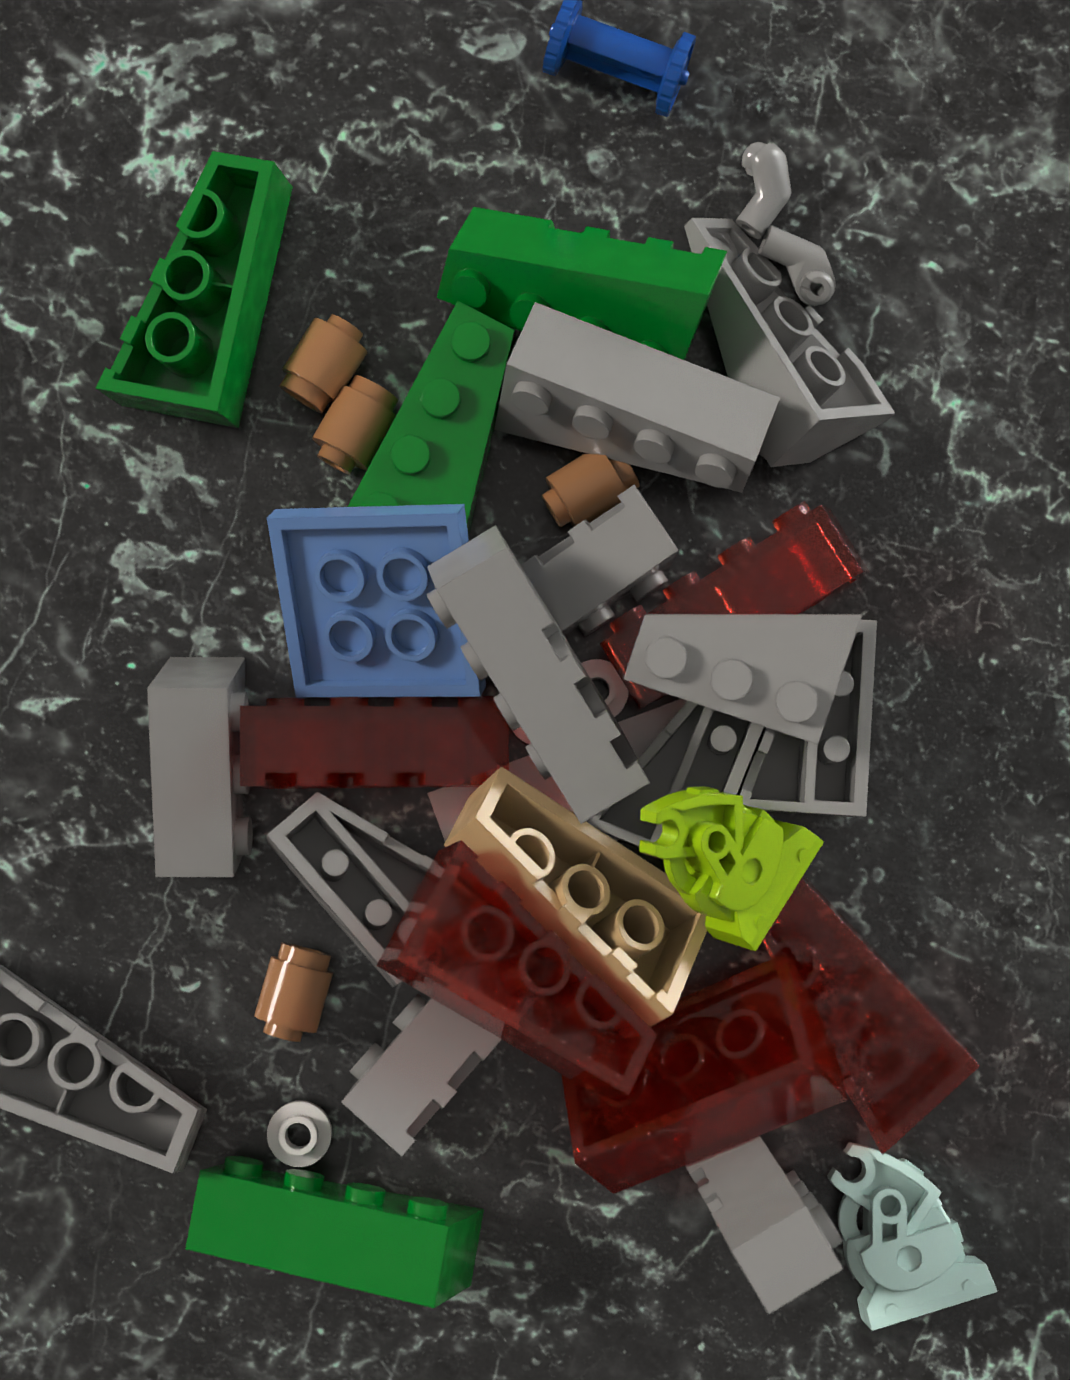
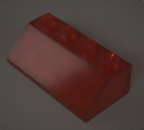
(716, 1076)

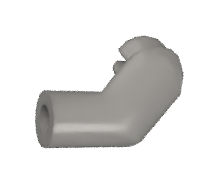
(772, 186)
(805, 264)

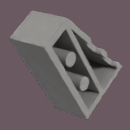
(198, 767)
(351, 871)

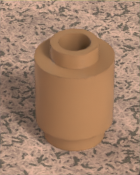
(323, 362)
(355, 425)
(587, 488)
(294, 992)

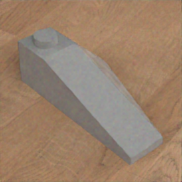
(778, 350)

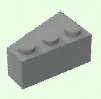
(603, 564)
(748, 665)
(691, 751)
(825, 776)
(417, 1071)

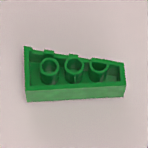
(626, 287)
(207, 299)
(446, 422)
(335, 1231)

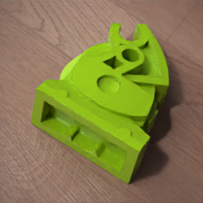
(729, 860)

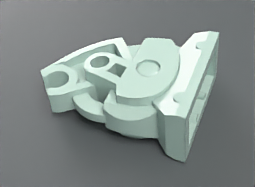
(908, 1245)

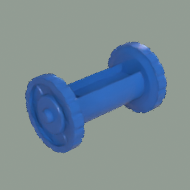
(618, 54)

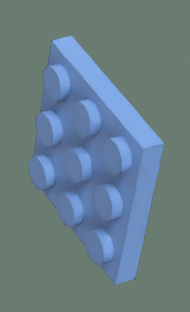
(359, 601)

